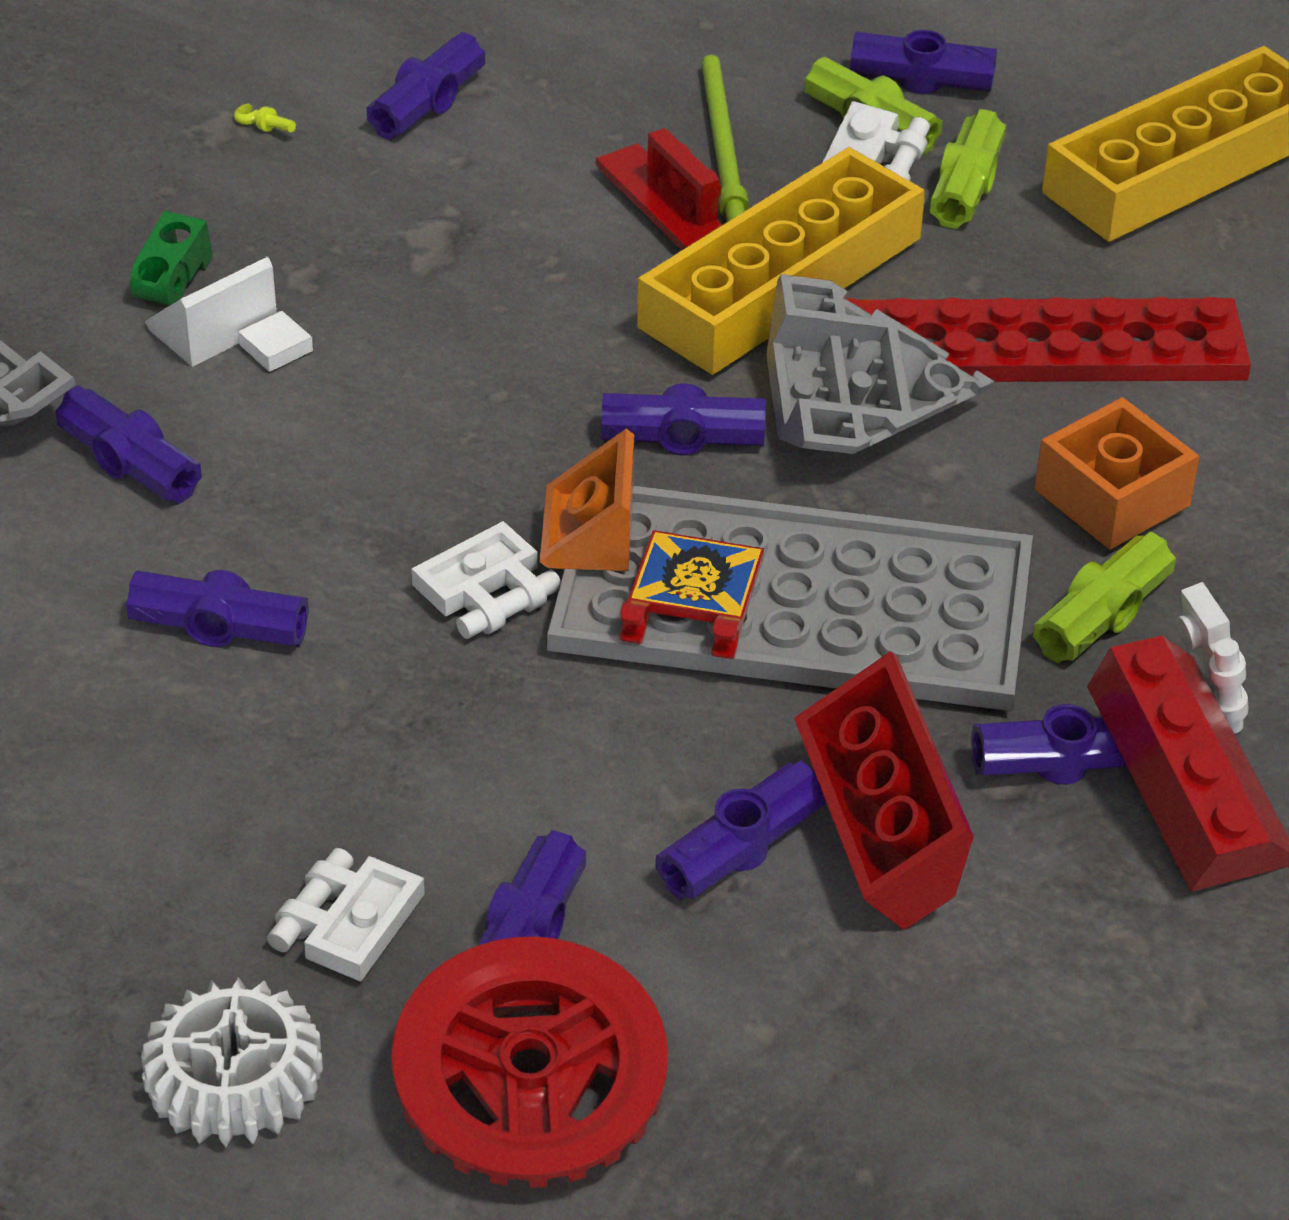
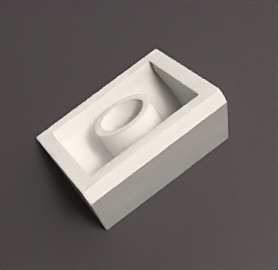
(212, 316)

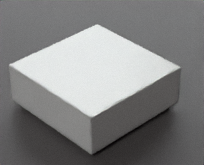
(275, 341)

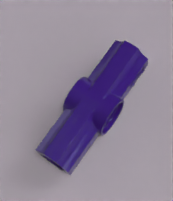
(923, 61)
(425, 86)
(684, 418)
(128, 444)
(217, 608)
(1055, 747)
(740, 830)
(539, 892)

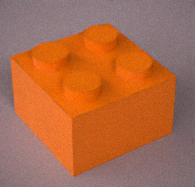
(1116, 472)

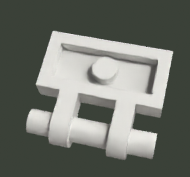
(875, 133)
(478, 567)
(1208, 640)
(359, 922)

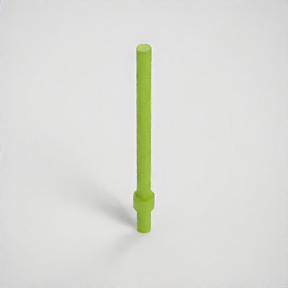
(733, 195)

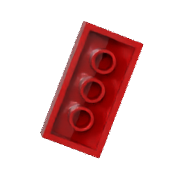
(1188, 764)
(888, 792)

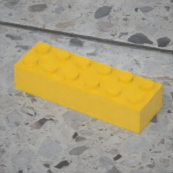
(1173, 146)
(825, 226)

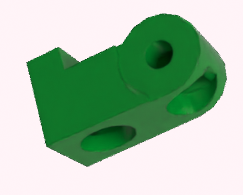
(166, 264)

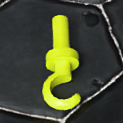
(265, 118)

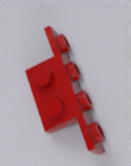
(667, 186)

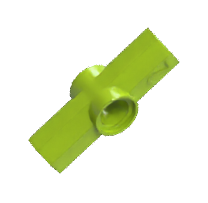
(840, 86)
(968, 169)
(1104, 597)

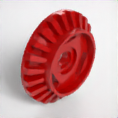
(596, 1025)

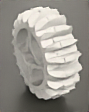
(265, 1081)

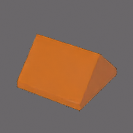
(591, 510)

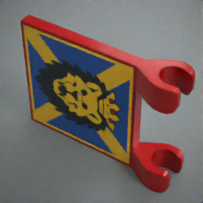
(695, 582)

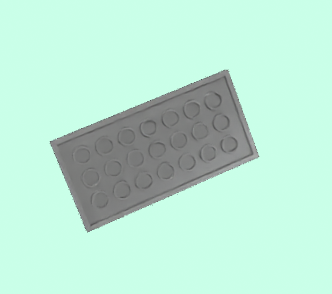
(825, 600)

